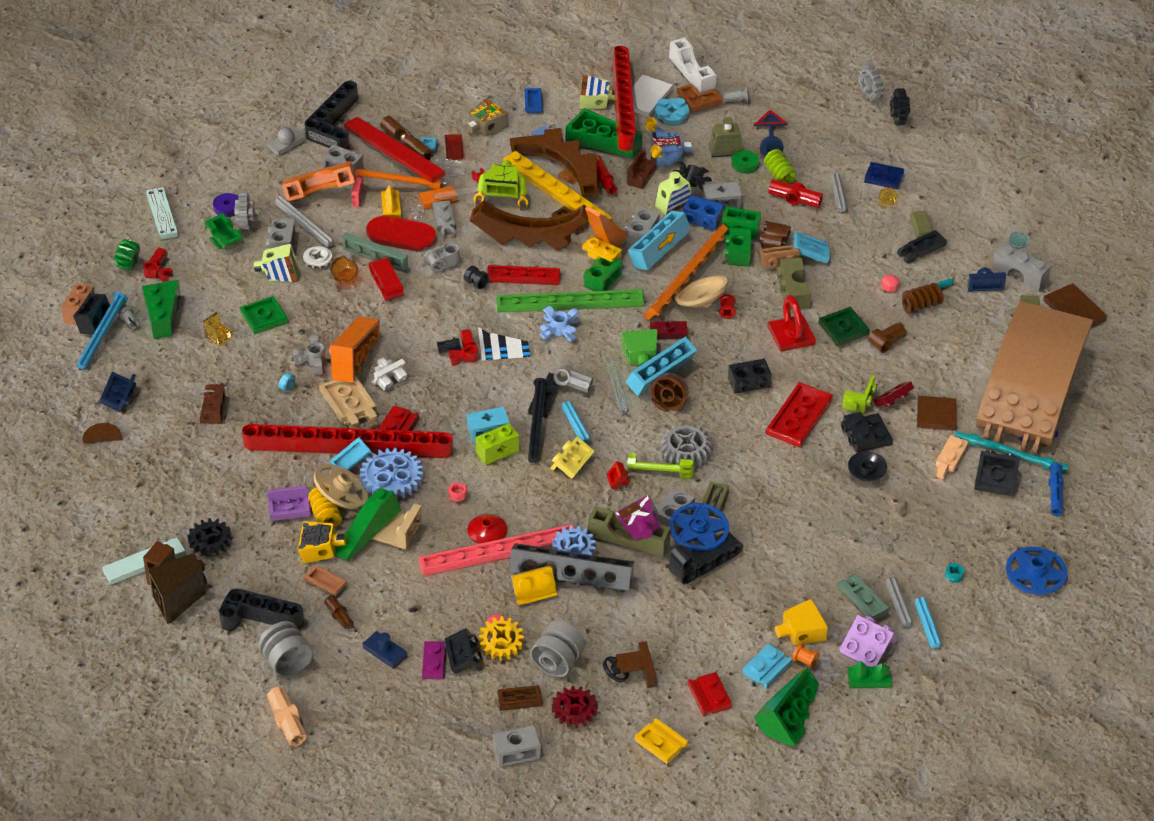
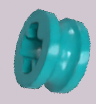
(954, 567)

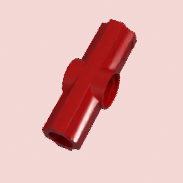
(795, 193)

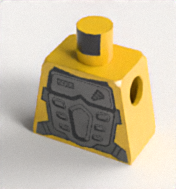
(319, 541)

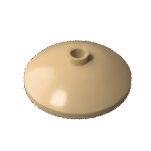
(702, 292)

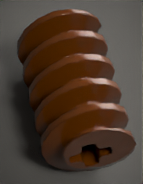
(922, 296)

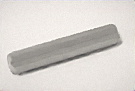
(838, 193)
(899, 602)

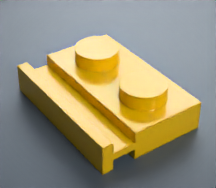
(534, 585)
(661, 740)

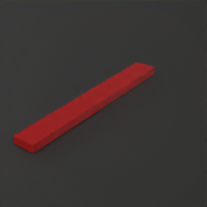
(394, 149)

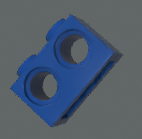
(703, 212)

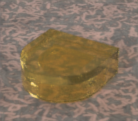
(887, 197)

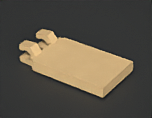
(350, 402)

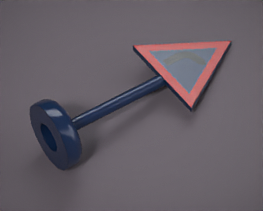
(771, 142)

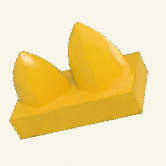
(391, 202)

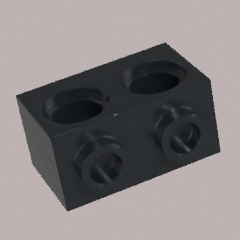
(91, 313)
(749, 376)

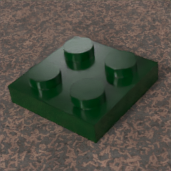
(844, 326)

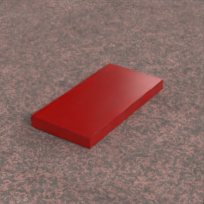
(799, 414)

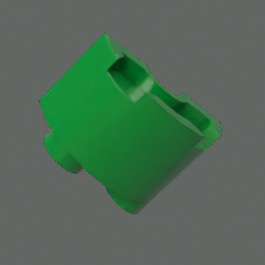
(222, 231)

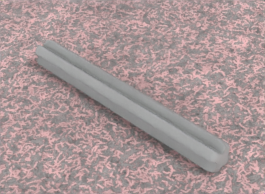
(303, 221)

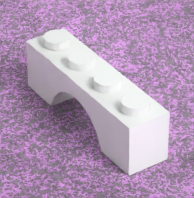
(683, 57)

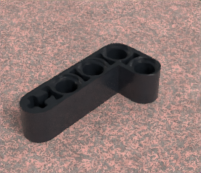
(692, 564)
(257, 607)

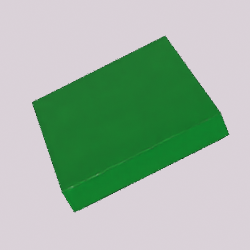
(263, 315)

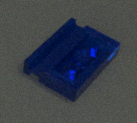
(884, 175)

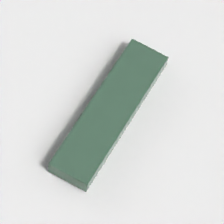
(374, 251)

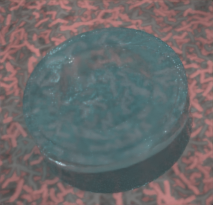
(1018, 240)

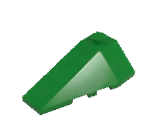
(788, 709)

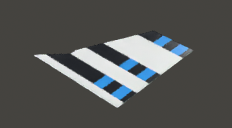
(501, 347)

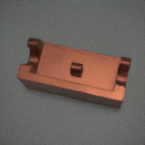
(641, 170)
(213, 404)

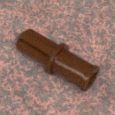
(338, 611)

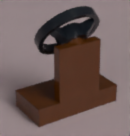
(630, 662)

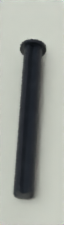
(537, 418)

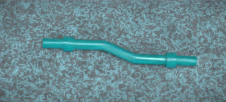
(975, 439)

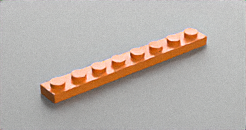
(683, 276)

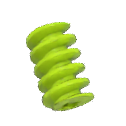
(780, 167)

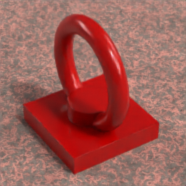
(791, 331)

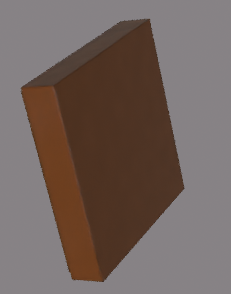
(936, 412)

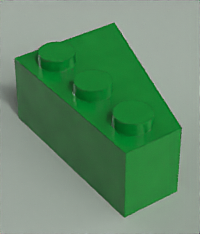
(161, 306)

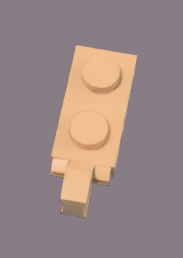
(950, 456)

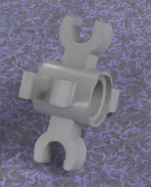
(314, 355)

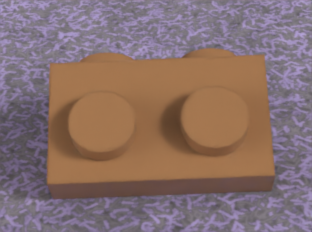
(771, 256)

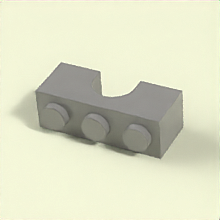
(1034, 271)

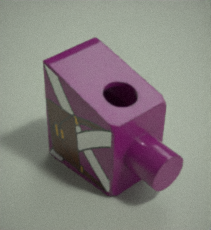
(639, 518)

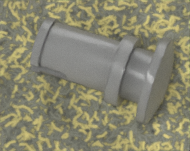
(738, 95)

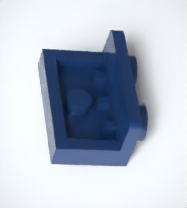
(117, 390)

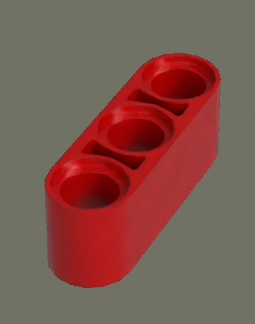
(386, 279)

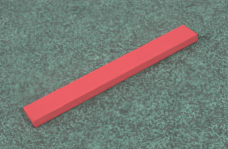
(485, 552)

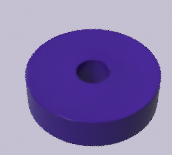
(225, 204)

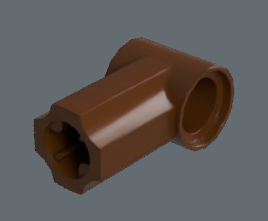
(884, 339)

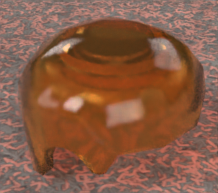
(344, 270)

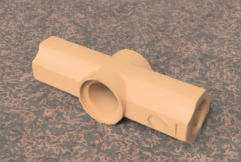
(286, 716)

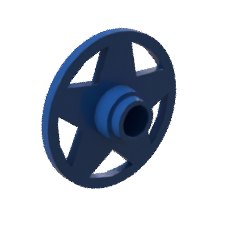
(699, 527)
(1036, 570)

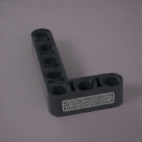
(320, 125)

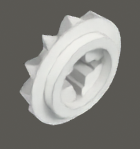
(310, 256)

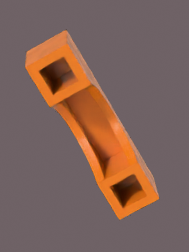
(332, 176)

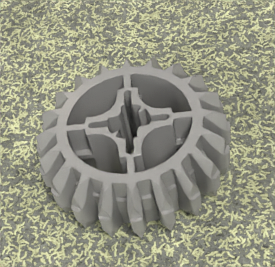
(686, 443)

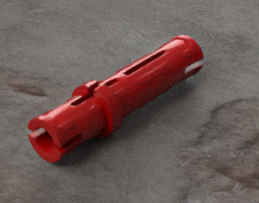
(606, 178)

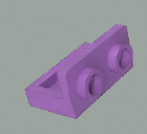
(288, 503)

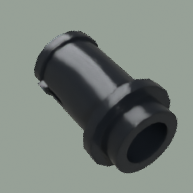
(448, 345)

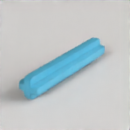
(576, 422)
(928, 623)

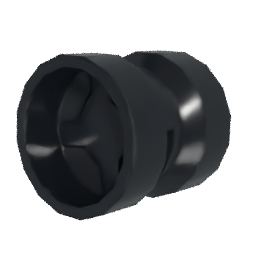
(477, 277)

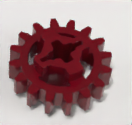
(574, 706)

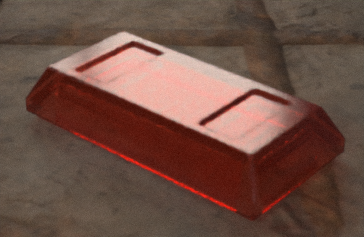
(454, 147)

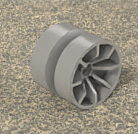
(557, 648)

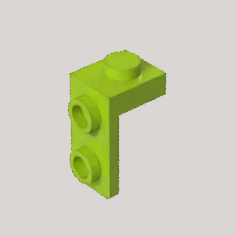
(857, 401)

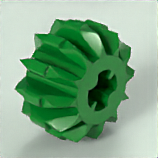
(126, 254)

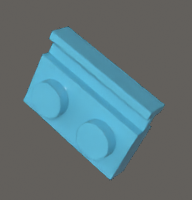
(812, 247)
(767, 666)

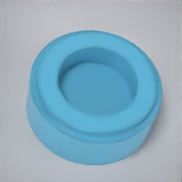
(287, 381)

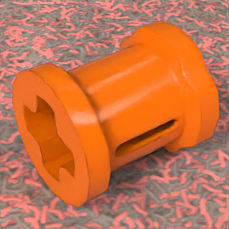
(805, 656)

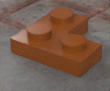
(699, 101)

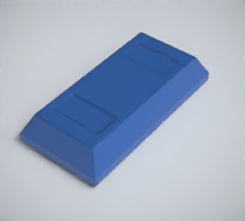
(533, 100)

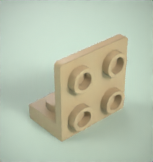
(401, 528)

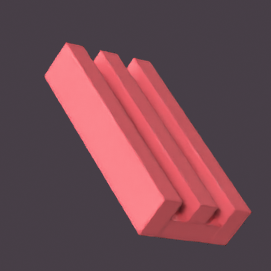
(357, 191)

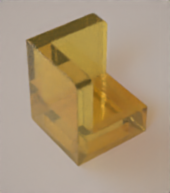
(215, 330)

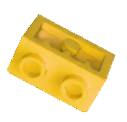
(598, 248)

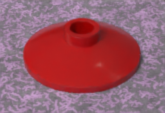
(486, 528)

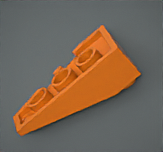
(605, 229)

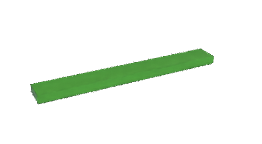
(570, 300)

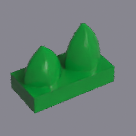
(869, 676)

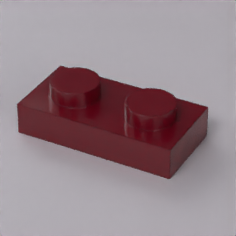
(899, 391)

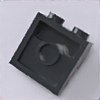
(866, 431)
(997, 473)

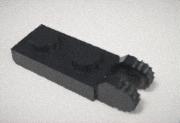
(922, 246)

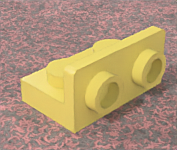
(573, 457)

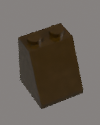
(177, 585)

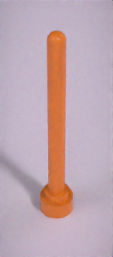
(400, 178)

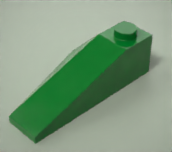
(369, 520)

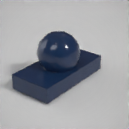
(986, 280)

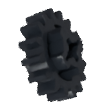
(900, 106)
(209, 537)

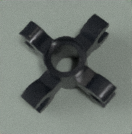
(693, 174)

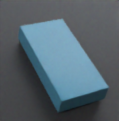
(351, 455)

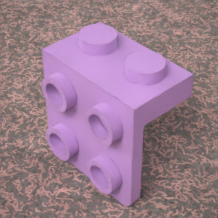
(867, 641)

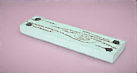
(161, 213)

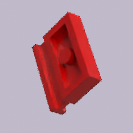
(399, 419)
(709, 694)

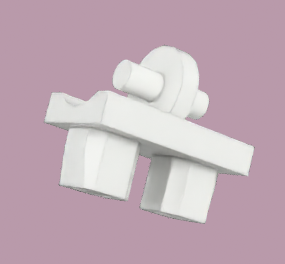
(387, 370)

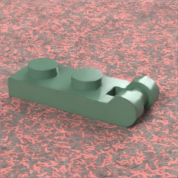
(863, 597)

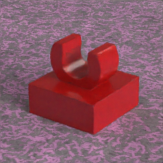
(618, 475)

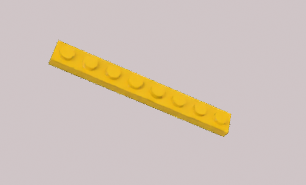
(550, 184)

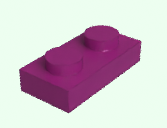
(433, 660)

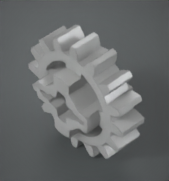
(870, 81)
(244, 210)

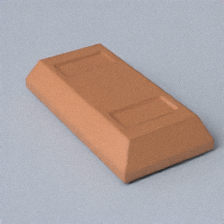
(325, 580)

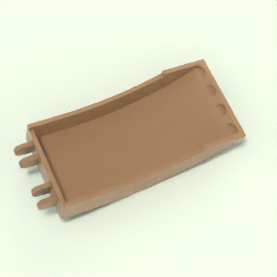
(1033, 374)

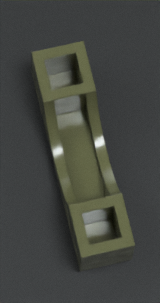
(607, 527)

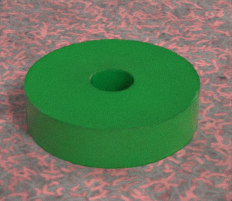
(745, 161)

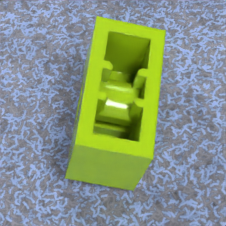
(497, 444)

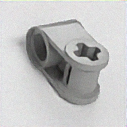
(444, 256)

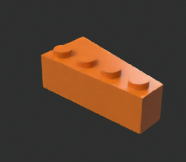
(353, 348)

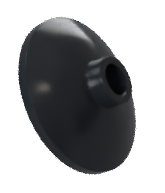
(867, 466)

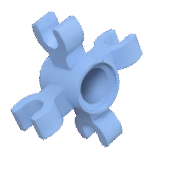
(559, 323)

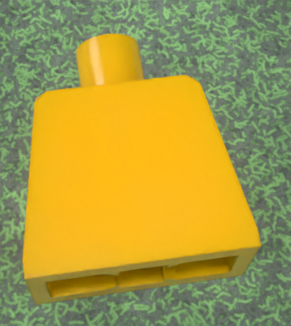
(803, 624)

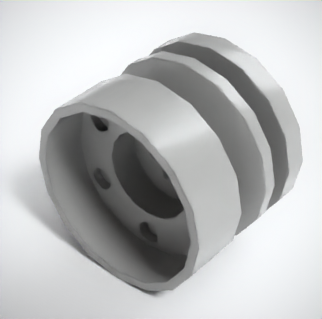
(285, 649)

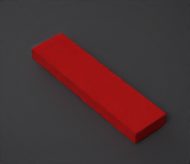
(523, 275)

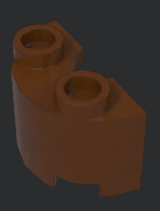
(774, 235)

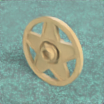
(341, 485)

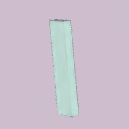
(134, 564)

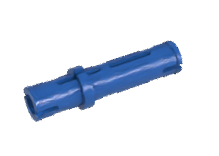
(1056, 482)

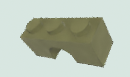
(792, 281)

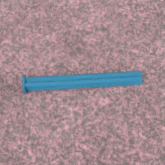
(86, 357)

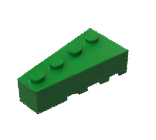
(598, 133)

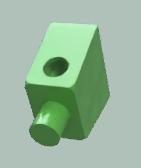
(639, 345)

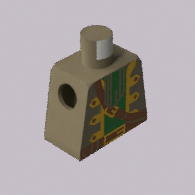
(487, 118)

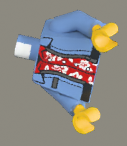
(666, 146)

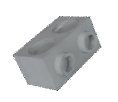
(337, 155)
(641, 224)
(281, 232)
(673, 501)

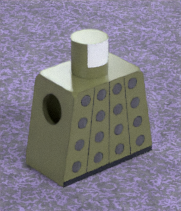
(725, 139)

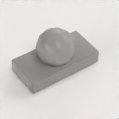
(285, 140)

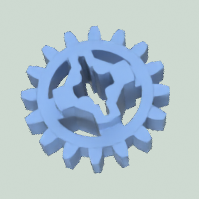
(573, 541)

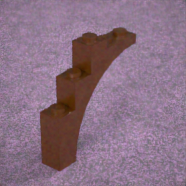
(552, 146)
(530, 231)

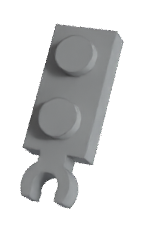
(444, 218)

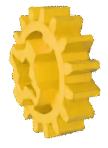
(501, 647)

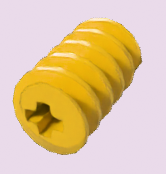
(324, 509)

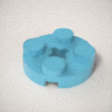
(679, 108)

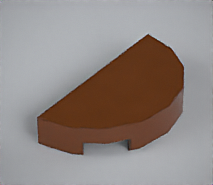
(102, 432)

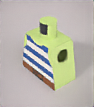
(595, 93)
(673, 193)
(279, 264)

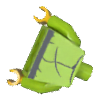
(502, 181)

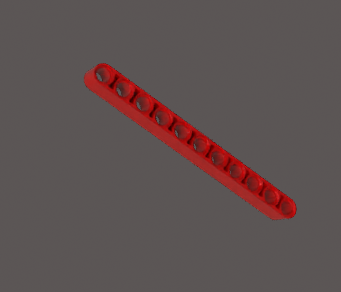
(623, 98)
(337, 439)

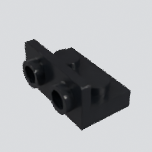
(463, 651)

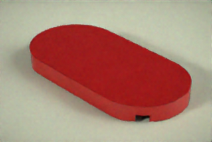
(401, 233)

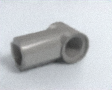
(575, 378)

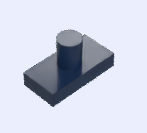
(384, 649)

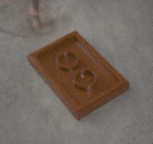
(1075, 302)

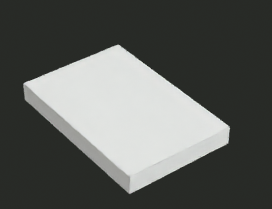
(647, 93)

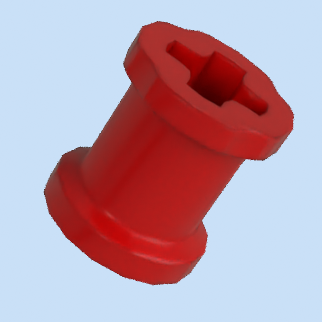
(727, 306)

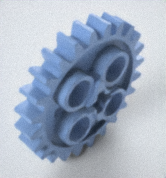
(392, 472)

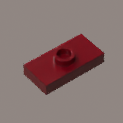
(670, 329)

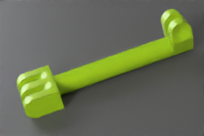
(685, 466)

